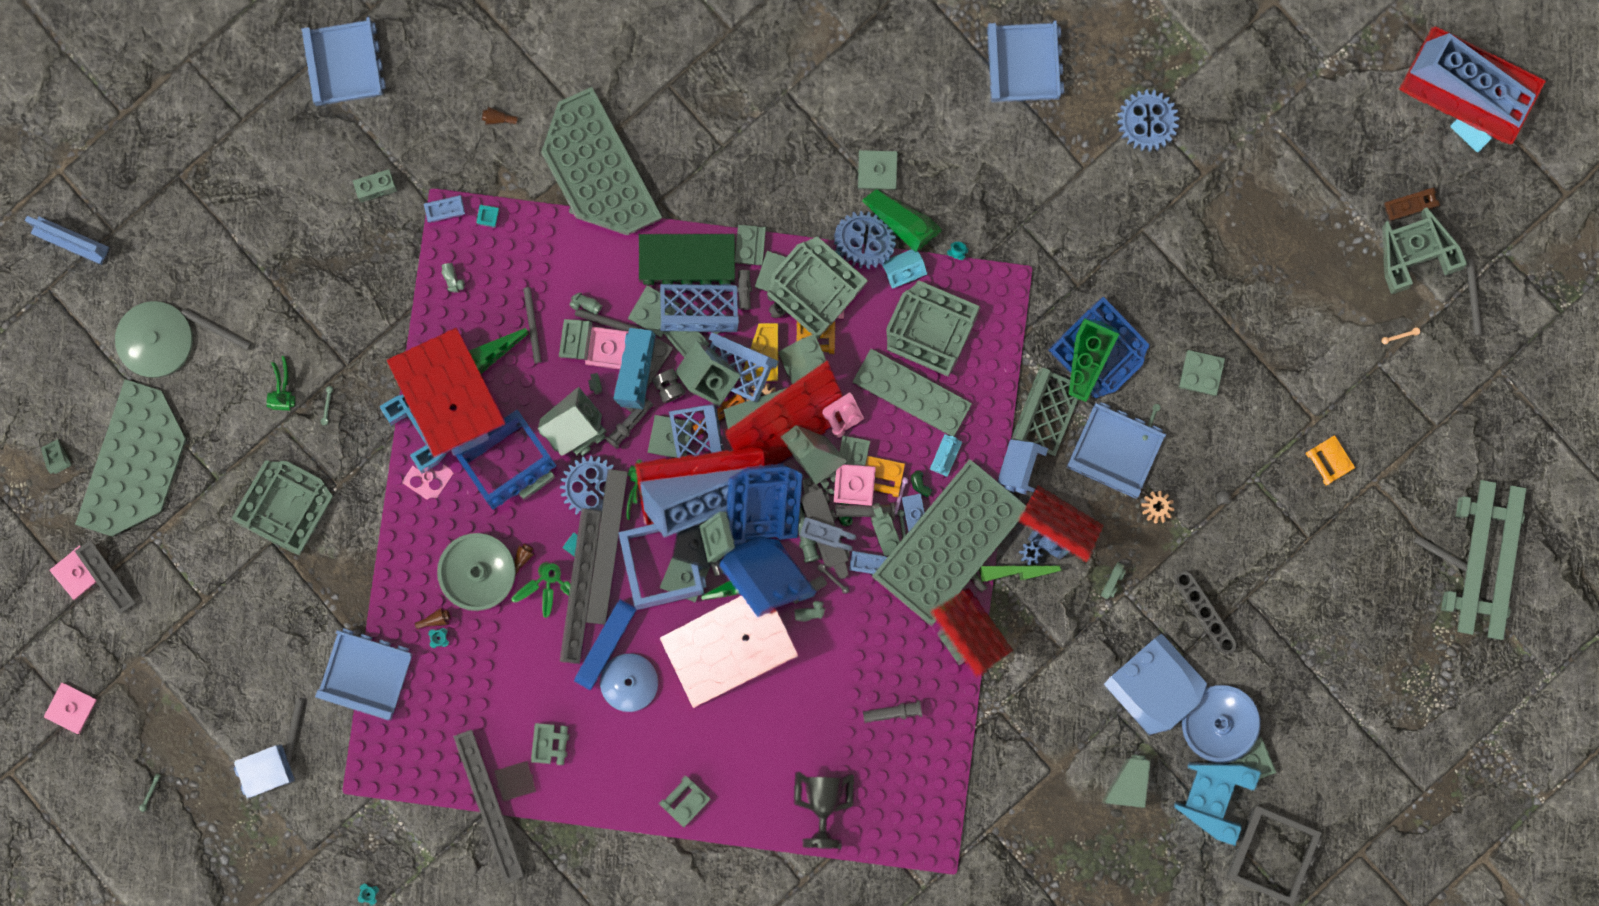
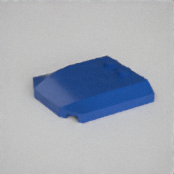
(1124, 357)
(764, 503)
(765, 575)

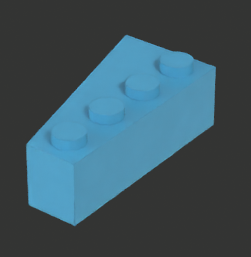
(635, 368)

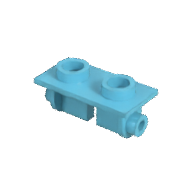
(946, 455)

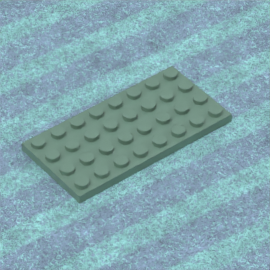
(950, 541)

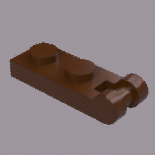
(1411, 204)

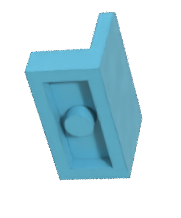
(1474, 137)
(904, 268)

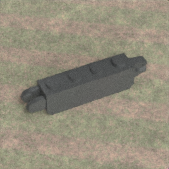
(816, 508)

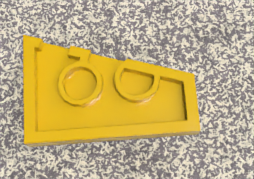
(766, 343)

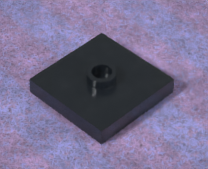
(690, 547)

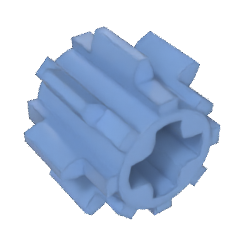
(1030, 548)

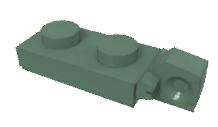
(884, 530)

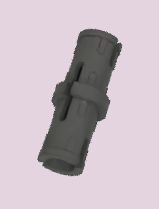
(744, 290)

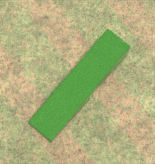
(1025, 572)

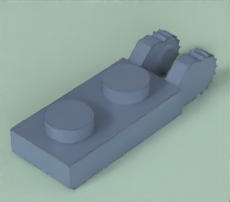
(825, 534)

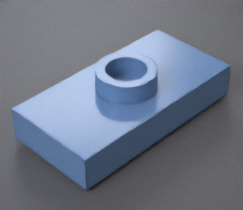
(444, 209)
(913, 509)
(865, 562)

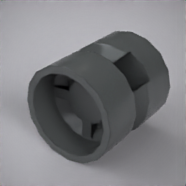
(671, 392)

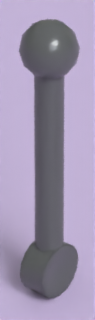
(845, 589)

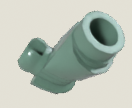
(450, 276)
(589, 304)
(807, 614)

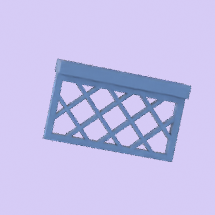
(68, 239)
(699, 323)
(746, 354)
(712, 425)

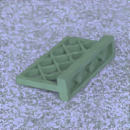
(1034, 401)

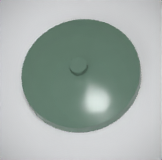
(153, 339)
(476, 572)

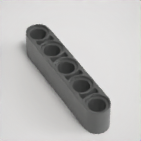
(1213, 618)

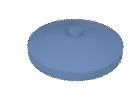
(1222, 725)

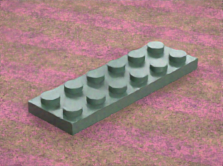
(912, 393)

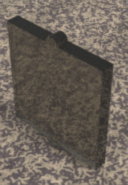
(515, 781)

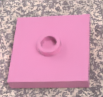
(606, 348)
(854, 484)
(424, 489)
(73, 575)
(70, 708)

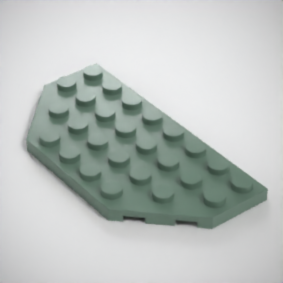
(596, 167)
(133, 462)

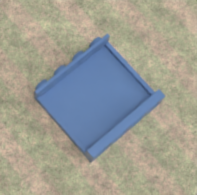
(343, 62)
(1025, 62)
(1114, 450)
(365, 674)

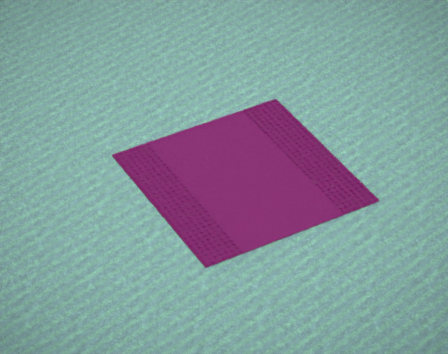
(751, 740)

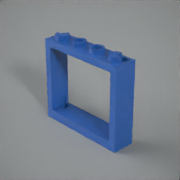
(520, 481)

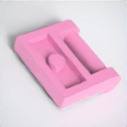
(848, 411)

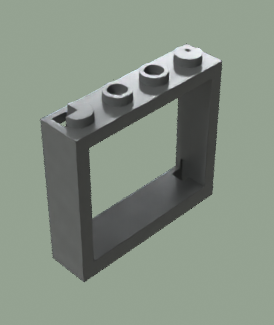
(1245, 842)

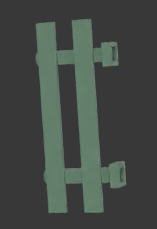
(1483, 513)

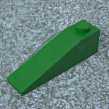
(905, 221)
(489, 353)

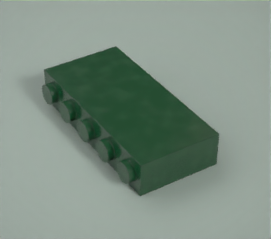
(686, 258)

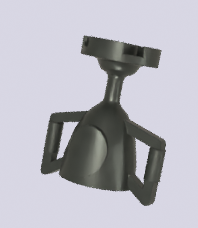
(823, 800)

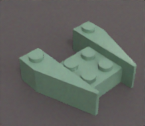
(1415, 245)

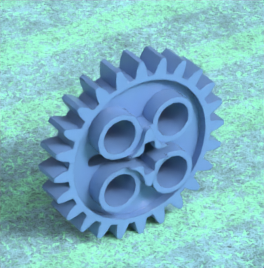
(1164, 120)
(882, 243)
(578, 500)

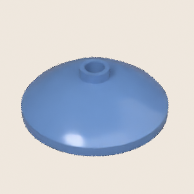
(643, 685)

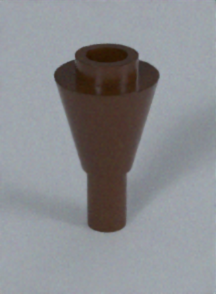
(494, 116)
(523, 555)
(437, 618)

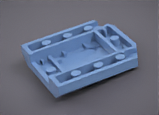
(1157, 686)

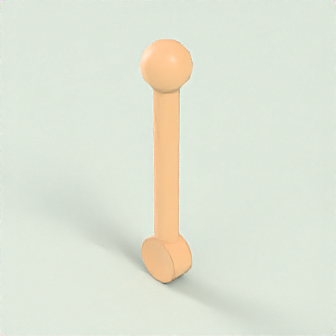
(1415, 331)

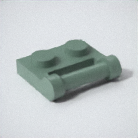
(689, 806)

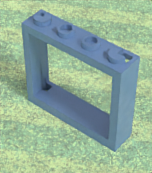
(641, 603)

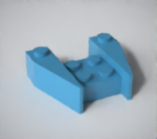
(398, 409)
(1211, 796)

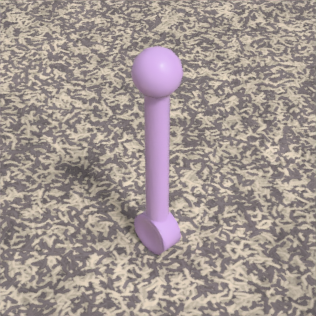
(904, 481)

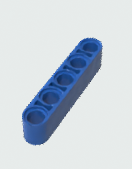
(605, 644)

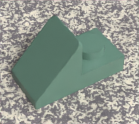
(55, 457)

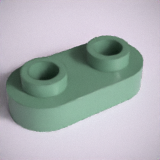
(1110, 588)

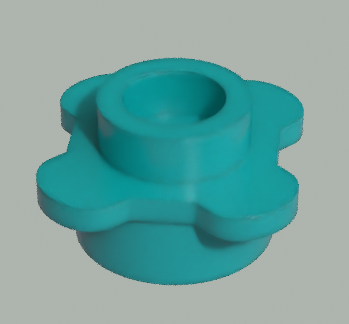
(958, 250)
(433, 638)
(363, 894)

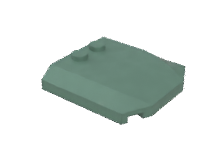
(815, 285)
(931, 327)
(283, 505)

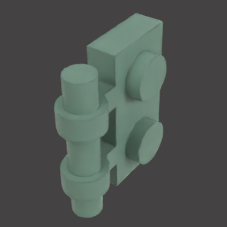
(543, 744)

